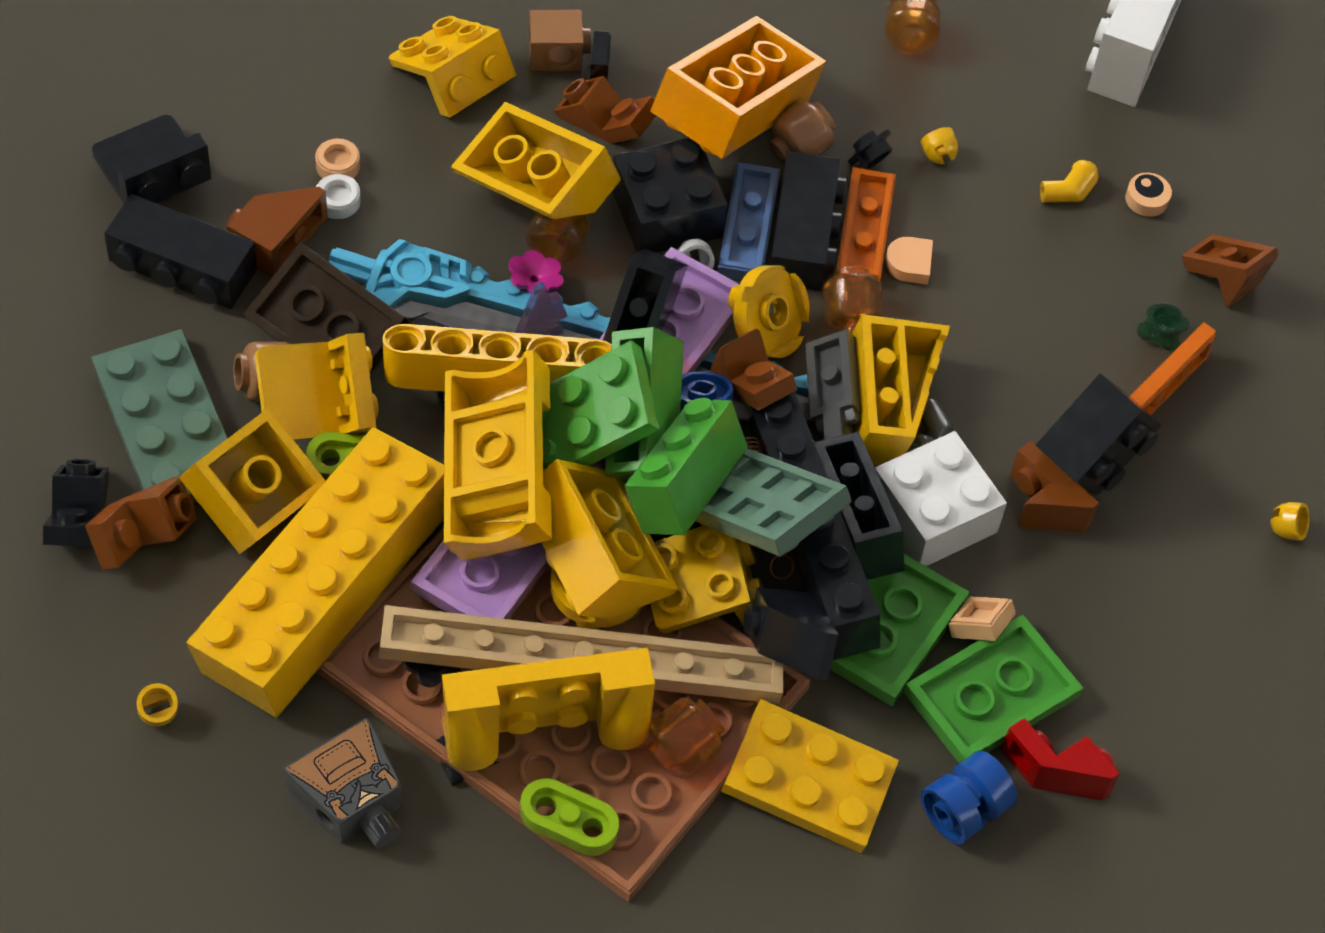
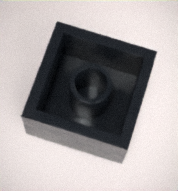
(669, 195)
(1099, 435)

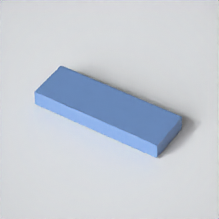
(748, 220)

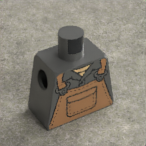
(349, 786)

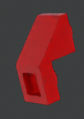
(1077, 771)

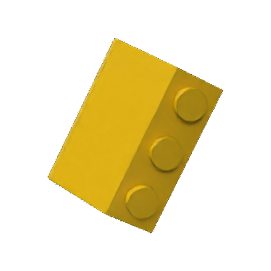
(538, 164)
(599, 544)

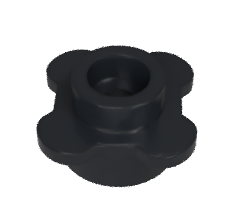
(871, 149)

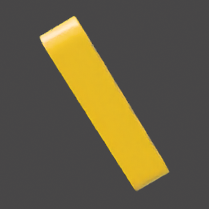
(422, 354)

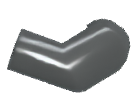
(936, 423)

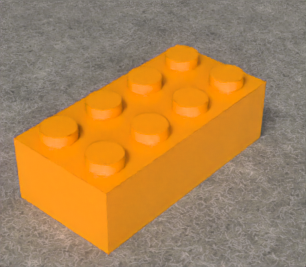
(736, 86)

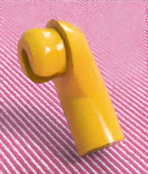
(1074, 187)

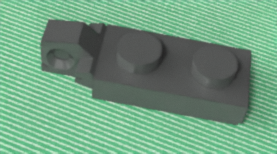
(833, 383)

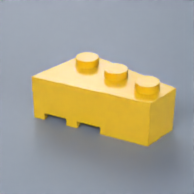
(894, 380)

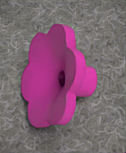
(534, 269)

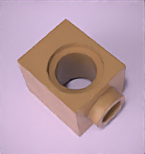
(557, 40)

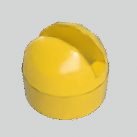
(940, 144)
(1291, 521)
(153, 696)

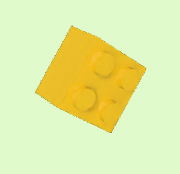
(253, 480)

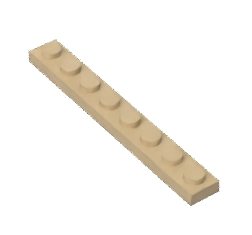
(500, 642)

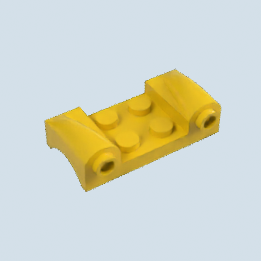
(496, 459)
(563, 692)

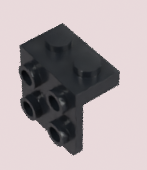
(153, 160)

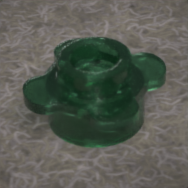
(1167, 317)

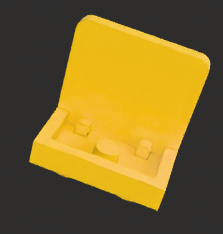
(458, 61)
(318, 386)
(710, 577)

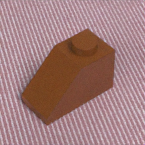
(279, 223)

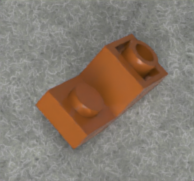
(600, 110)
(141, 519)

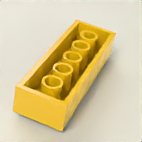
(321, 572)

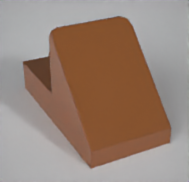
(1234, 262)
(751, 373)
(1056, 498)

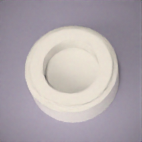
(341, 195)

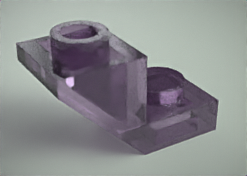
(542, 313)

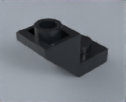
(77, 497)

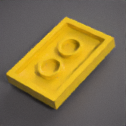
(810, 776)

